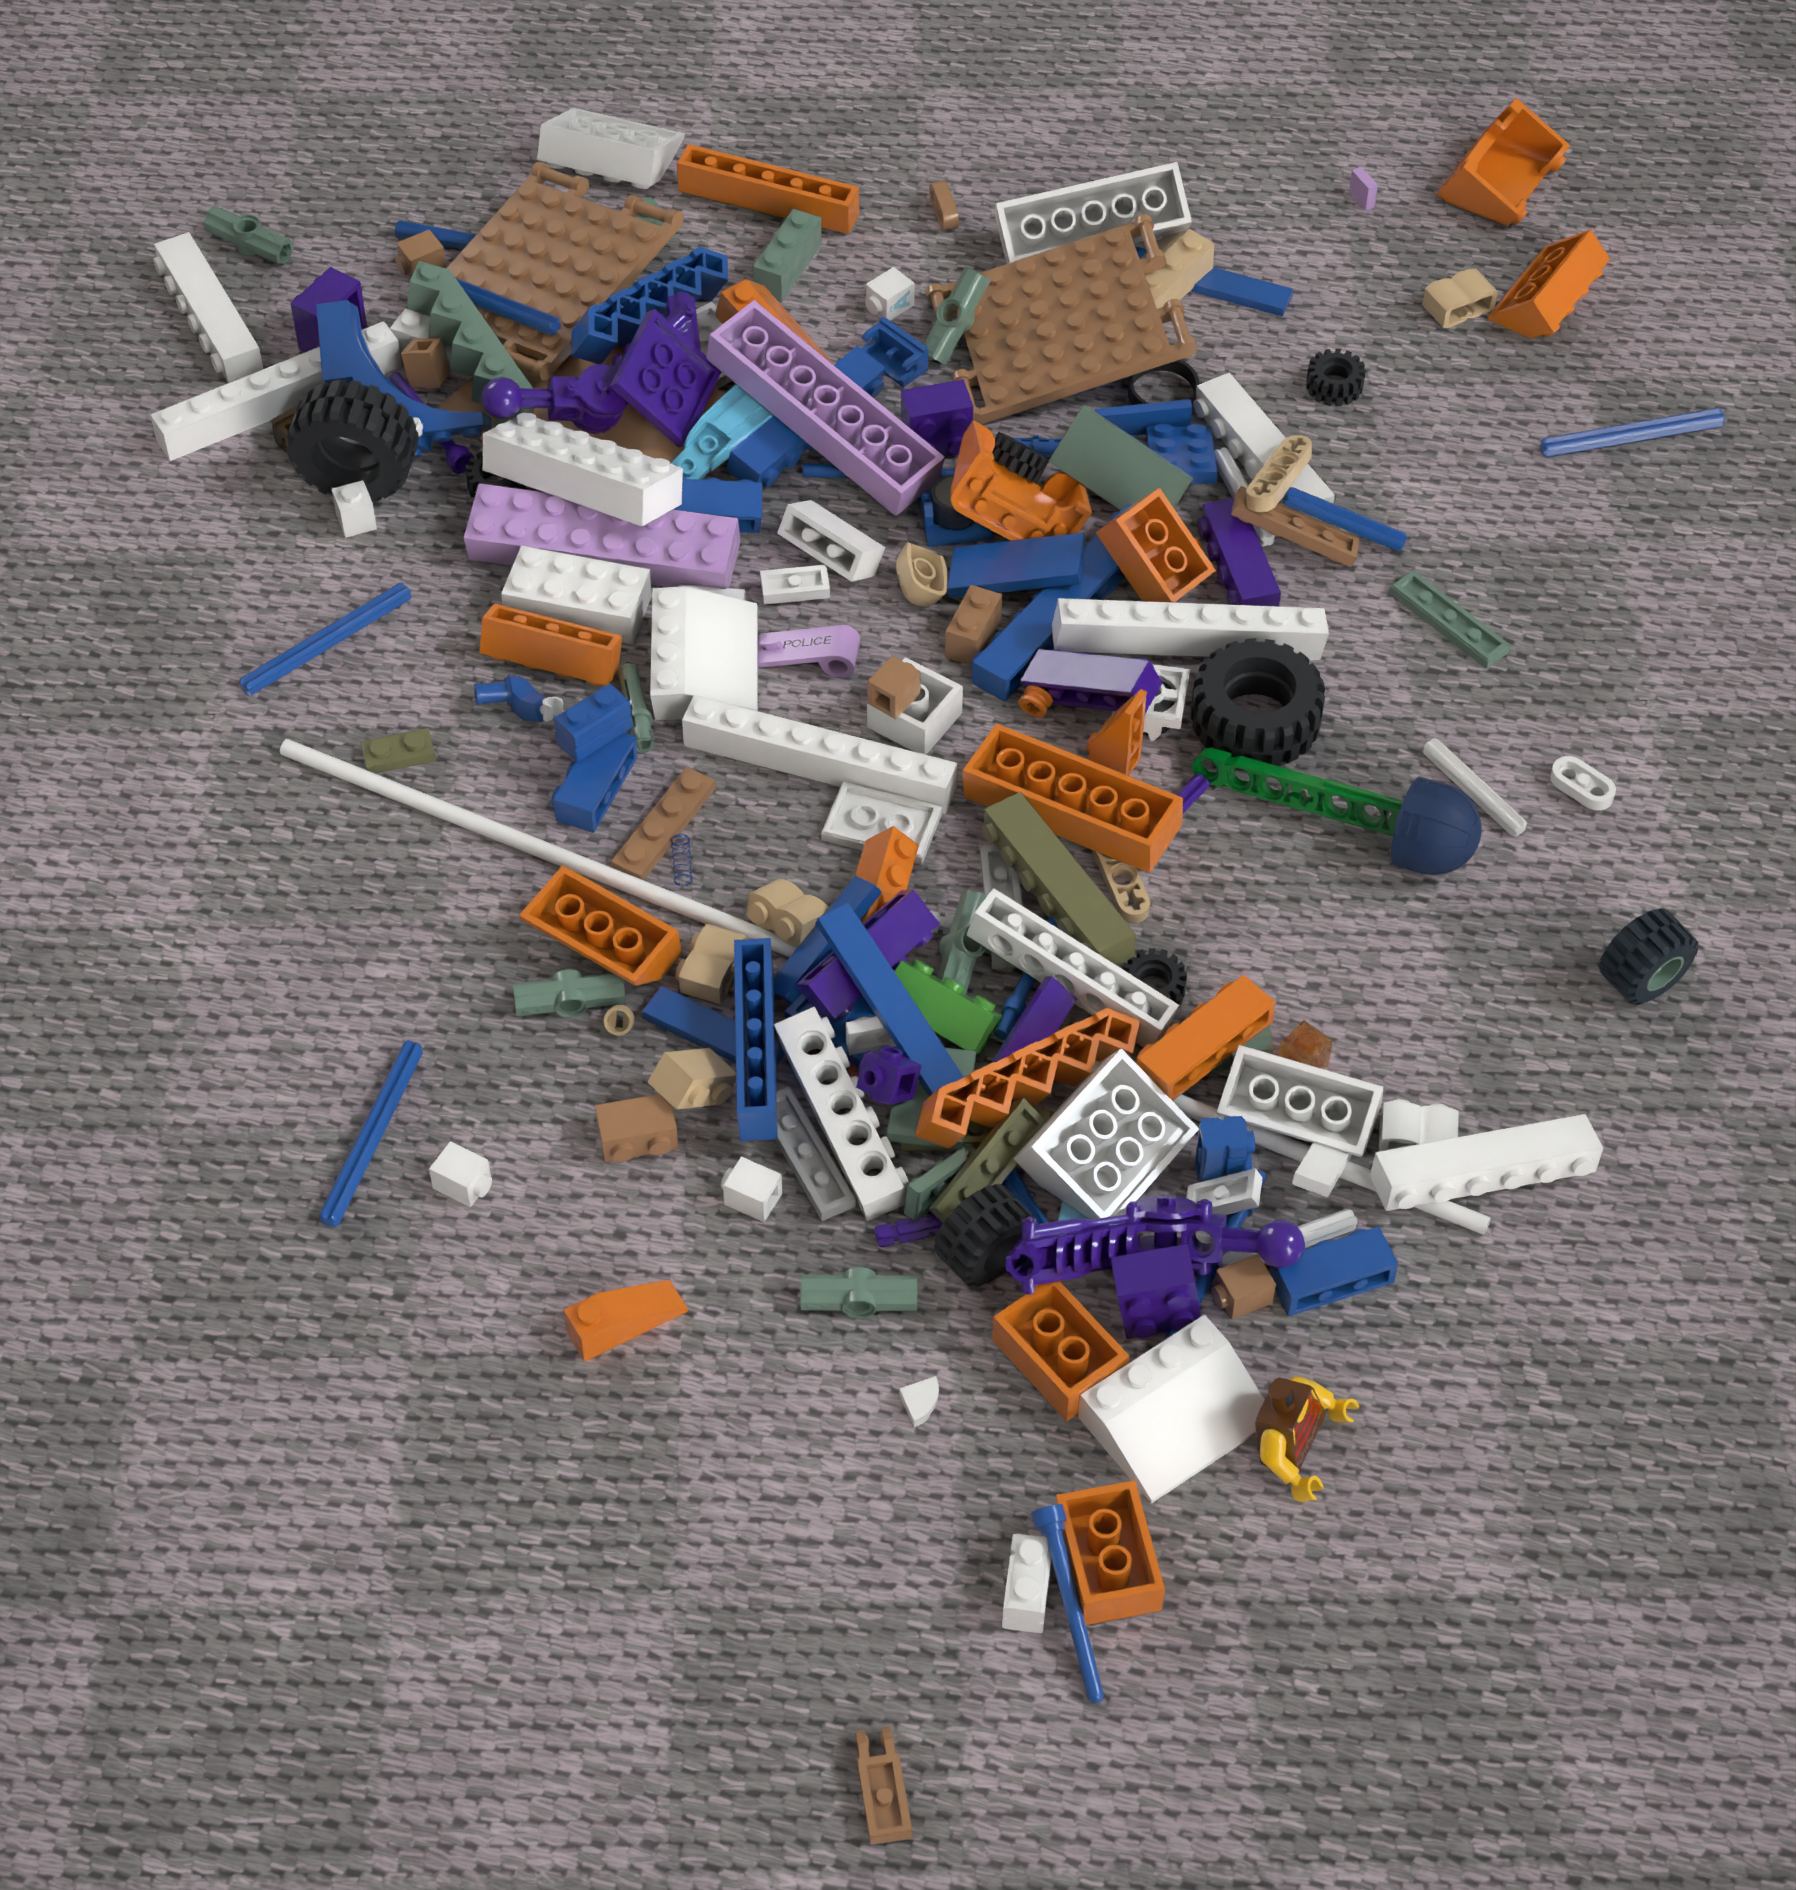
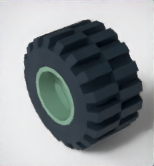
(1648, 956)

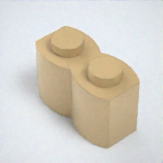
(1459, 298)
(785, 910)
(710, 965)

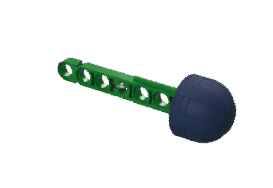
(1431, 828)

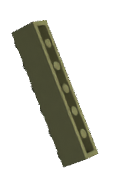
(1057, 879)

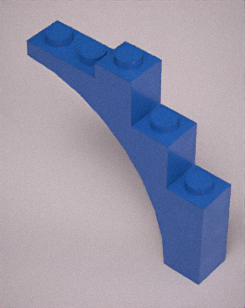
(348, 358)

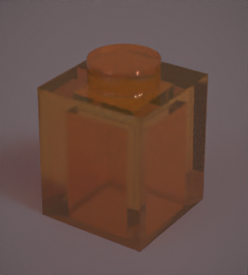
(1307, 1046)

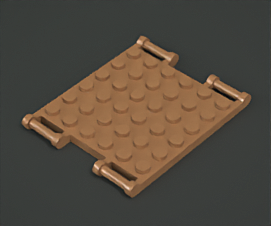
(559, 259)
(1068, 322)

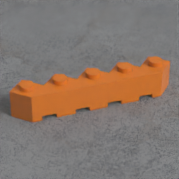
(1026, 1074)

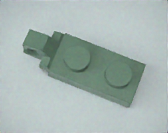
(925, 1190)

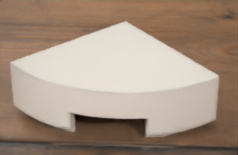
(920, 1399)

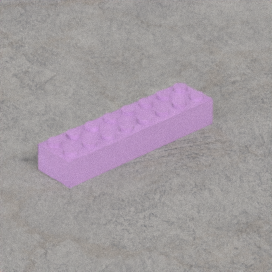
(825, 407)
(675, 546)

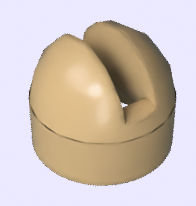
(611, 1018)

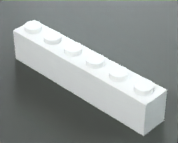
(208, 307)
(1248, 431)
(1485, 1162)

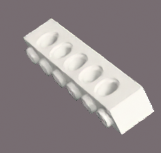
(1047, 951)
(873, 1194)

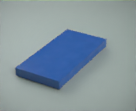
(1017, 564)

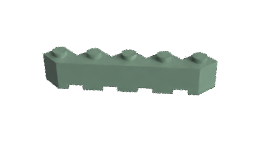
(460, 325)

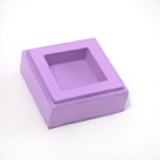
(1363, 188)

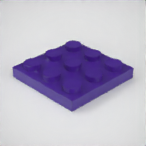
(665, 377)

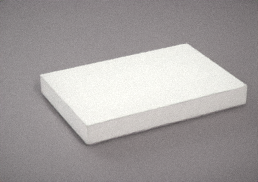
(865, 812)

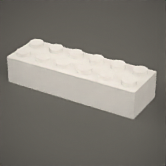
(1082, 210)
(582, 469)

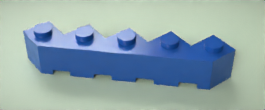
(619, 317)

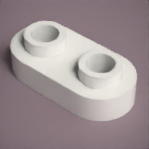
(1585, 783)

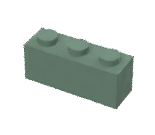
(788, 253)

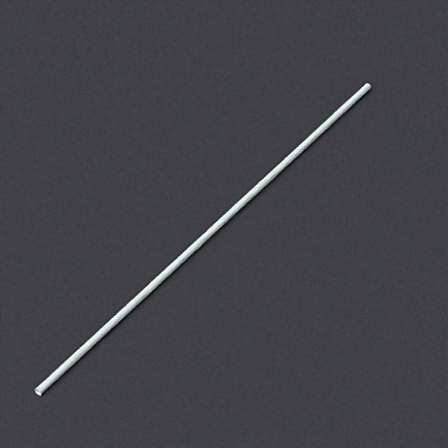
(708, 915)

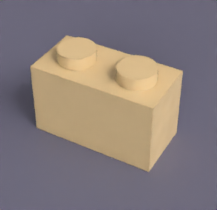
(693, 1078)

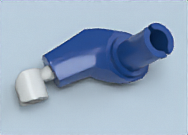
(521, 697)

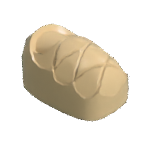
(921, 575)

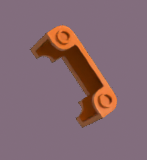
(1505, 166)
(1009, 501)

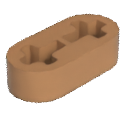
(944, 205)

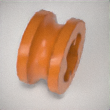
(1035, 701)

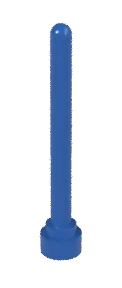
(1050, 1522)

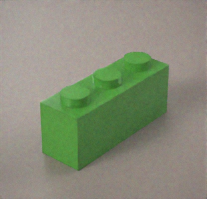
(947, 1008)

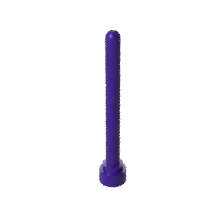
(456, 455)

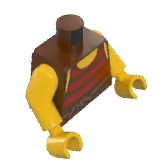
(1289, 1426)

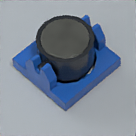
(937, 510)

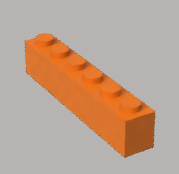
(766, 187)

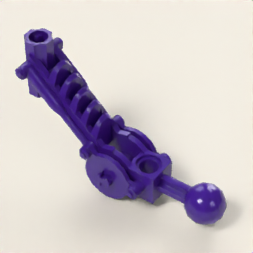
(587, 398)
(1082, 1246)

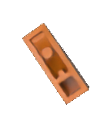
(1121, 736)
(620, 1316)

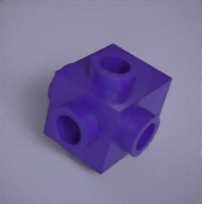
(888, 1075)

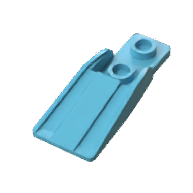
(720, 431)

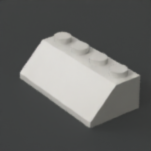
(1301, 1100)

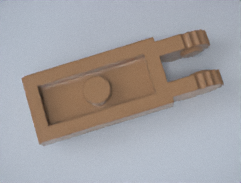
(883, 1790)

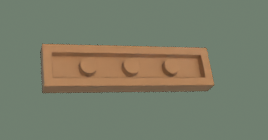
(1300, 529)
(663, 822)

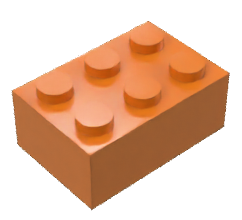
(1155, 550)
(1057, 1345)
(1111, 1553)

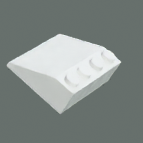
(608, 147)
(703, 649)
(1107, 1140)
(1174, 1408)

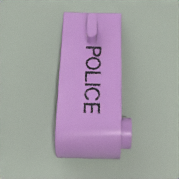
(831, 646)

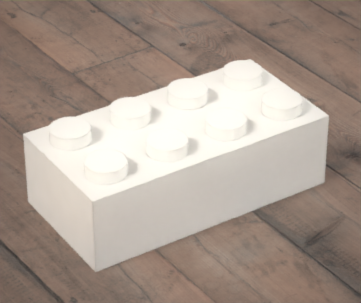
(579, 590)

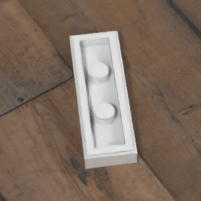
(1322, 1167)

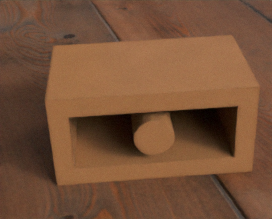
(973, 624)
(636, 1127)

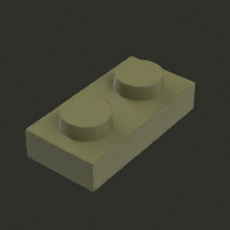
(398, 751)

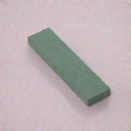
(1449, 619)

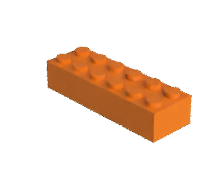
(1076, 797)

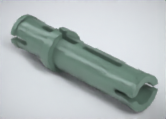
(641, 717)

